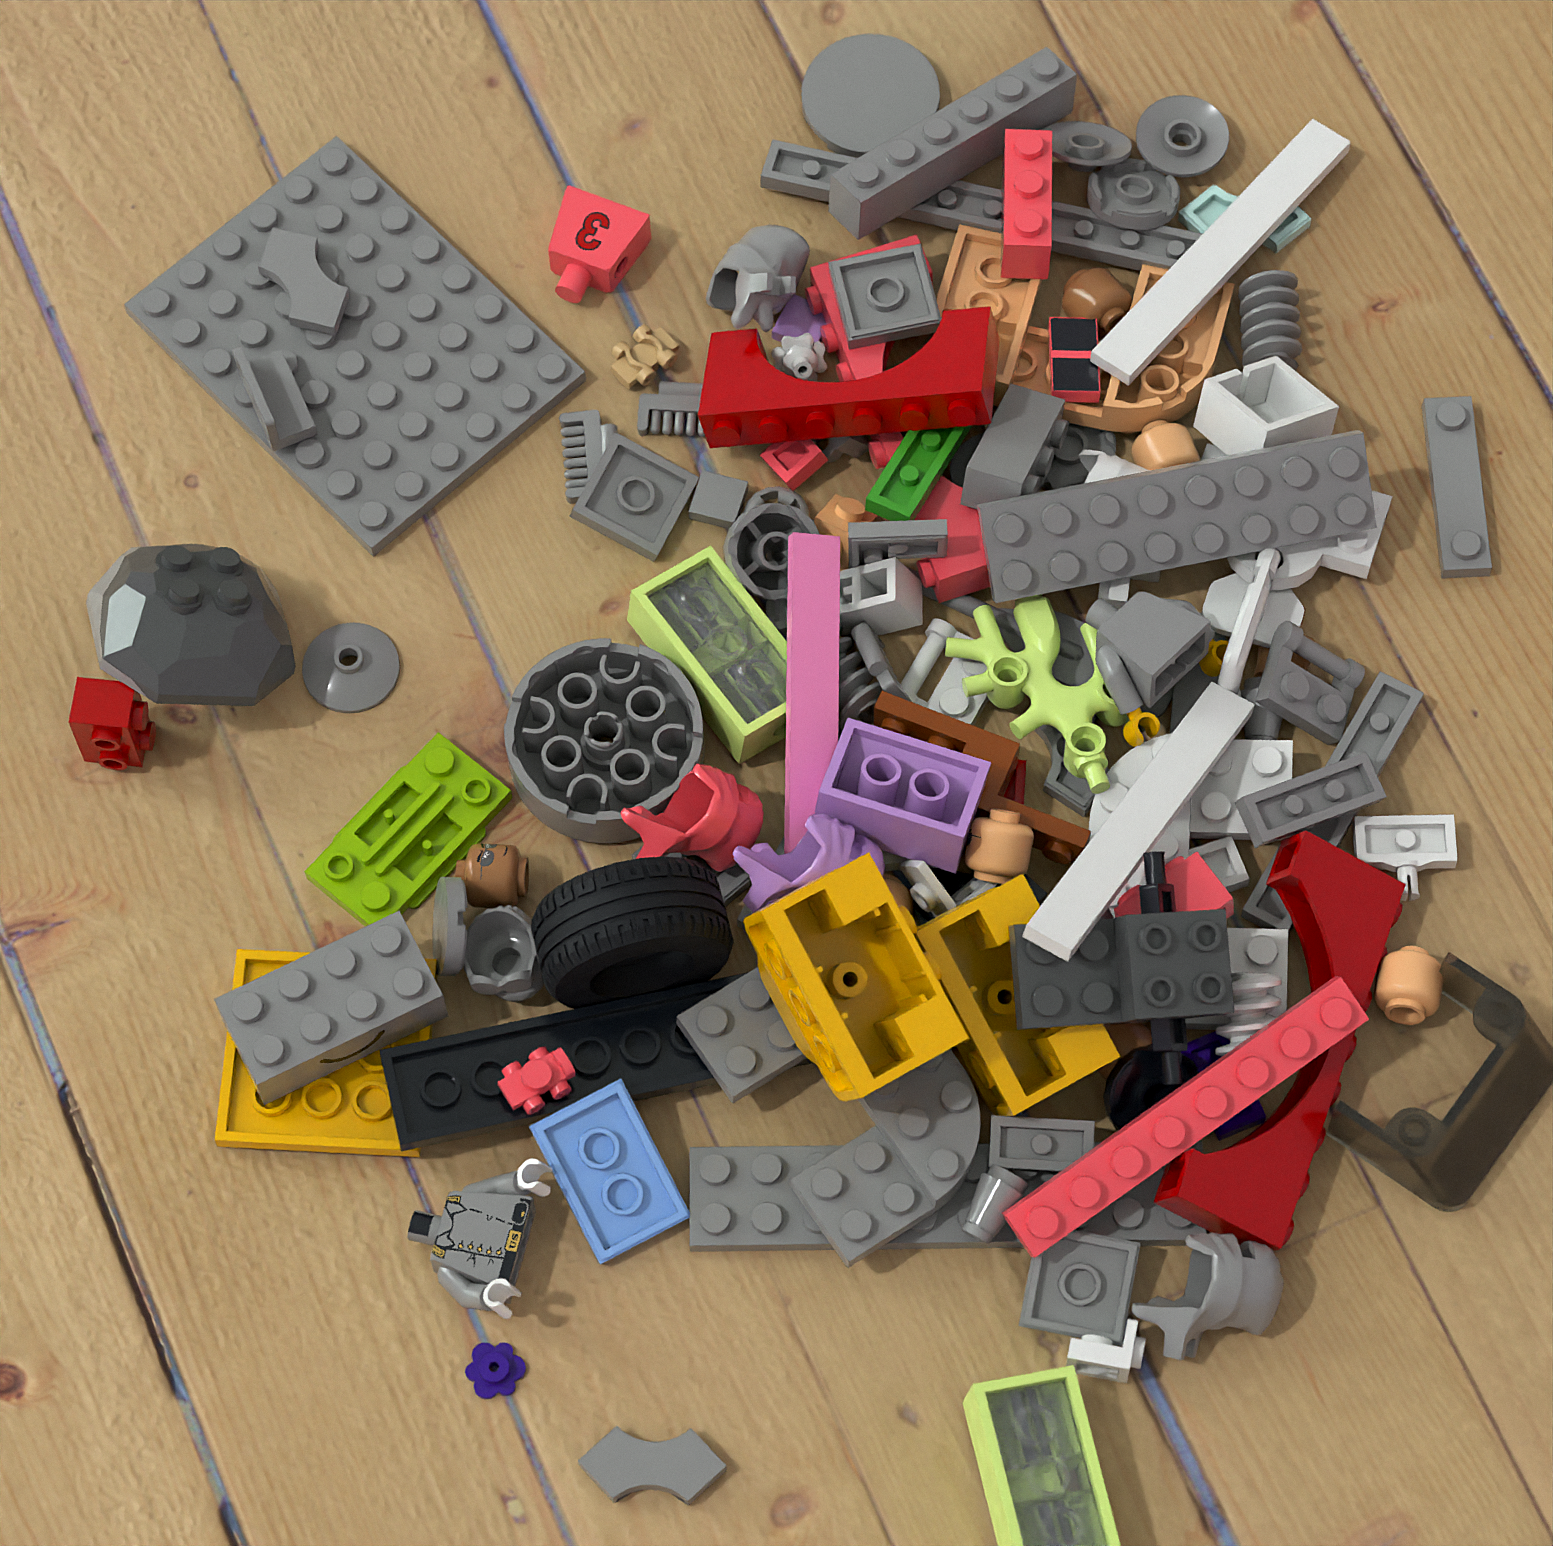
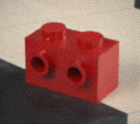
(110, 723)

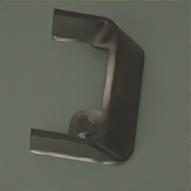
(1453, 1156)

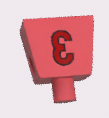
(595, 243)

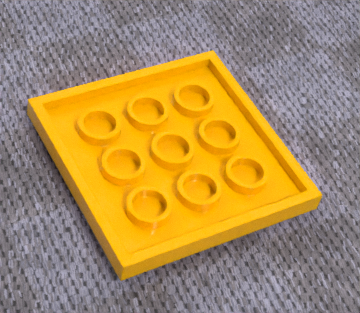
(334, 1114)

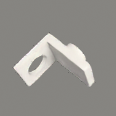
(931, 894)

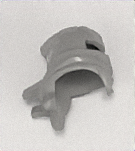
(769, 271)
(1223, 1288)

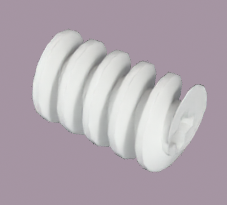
(1250, 1007)

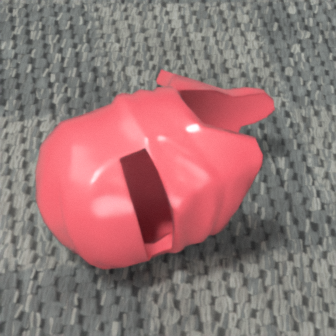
(702, 819)

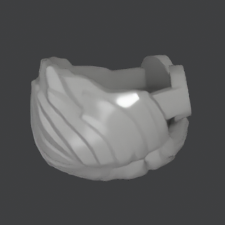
(503, 955)

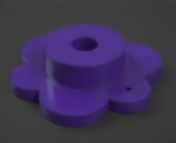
(489, 1383)

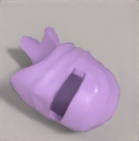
(822, 849)

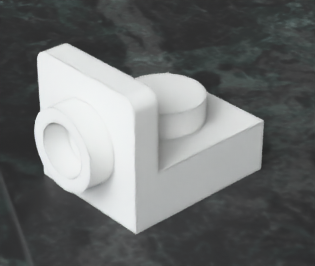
(1100, 1359)

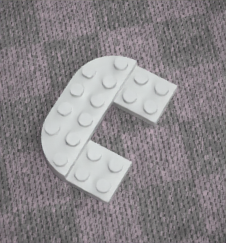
(1212, 814)

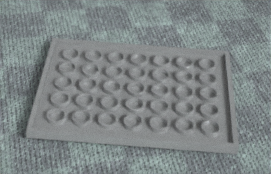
(424, 365)

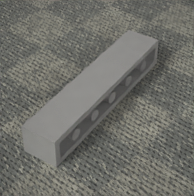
(950, 143)

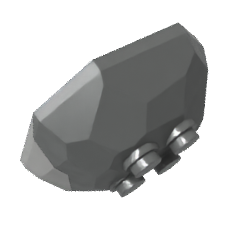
(191, 626)

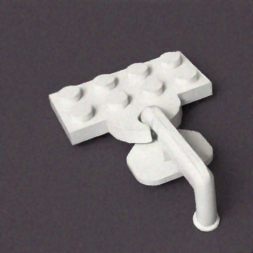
(1259, 594)

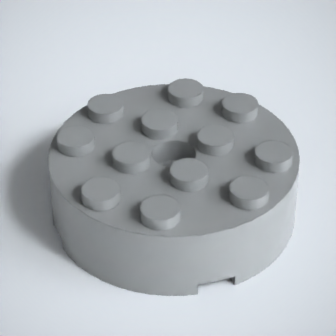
(592, 694)

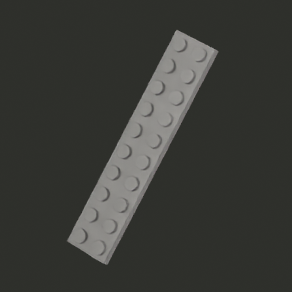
(747, 1204)

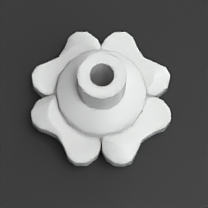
(800, 357)

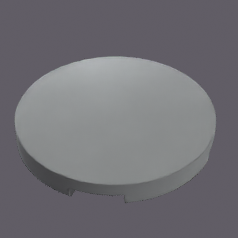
(867, 92)

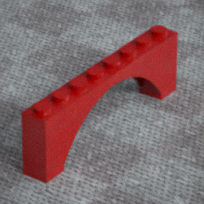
(1343, 926)

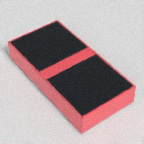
(1069, 359)

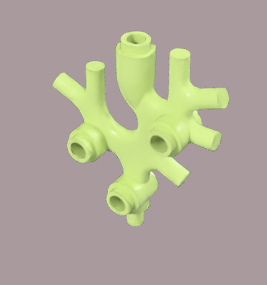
(1030, 673)

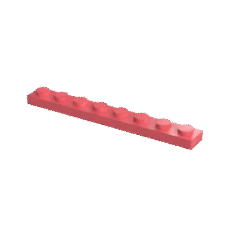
(1185, 1116)

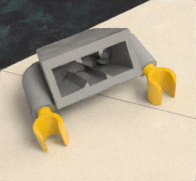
(1147, 651)

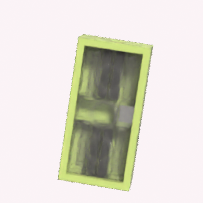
(721, 645)
(1039, 1461)

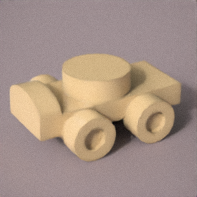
(643, 360)

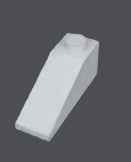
(877, 593)

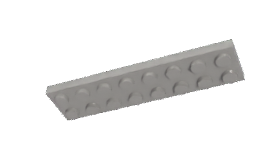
(1177, 516)

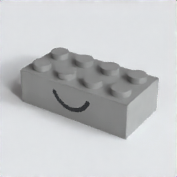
(332, 1007)

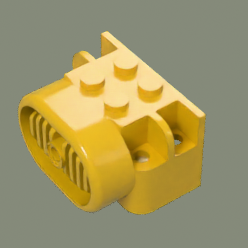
(974, 957)
(853, 979)

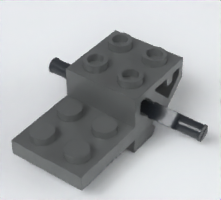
(1132, 971)

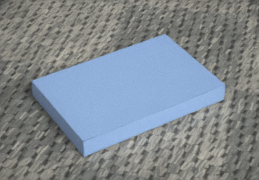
(610, 1171)

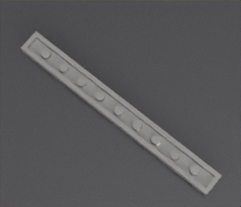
(1074, 228)

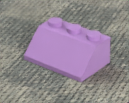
(903, 793)

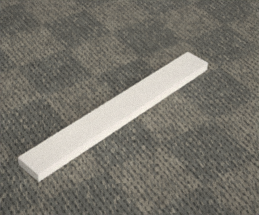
(1219, 252)
(1138, 822)

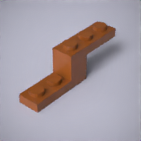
(1056, 838)

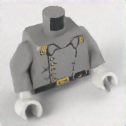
(483, 1237)

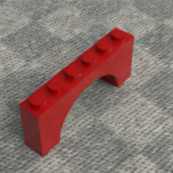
(936, 388)

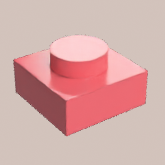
(794, 461)

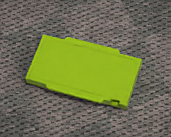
(409, 833)

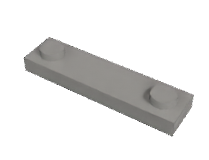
(1456, 487)

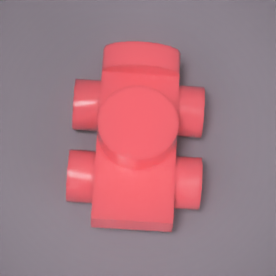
(541, 1074)

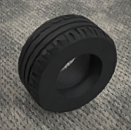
(631, 931)

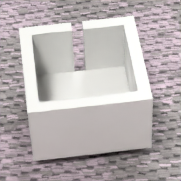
(1262, 408)

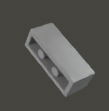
(1015, 447)

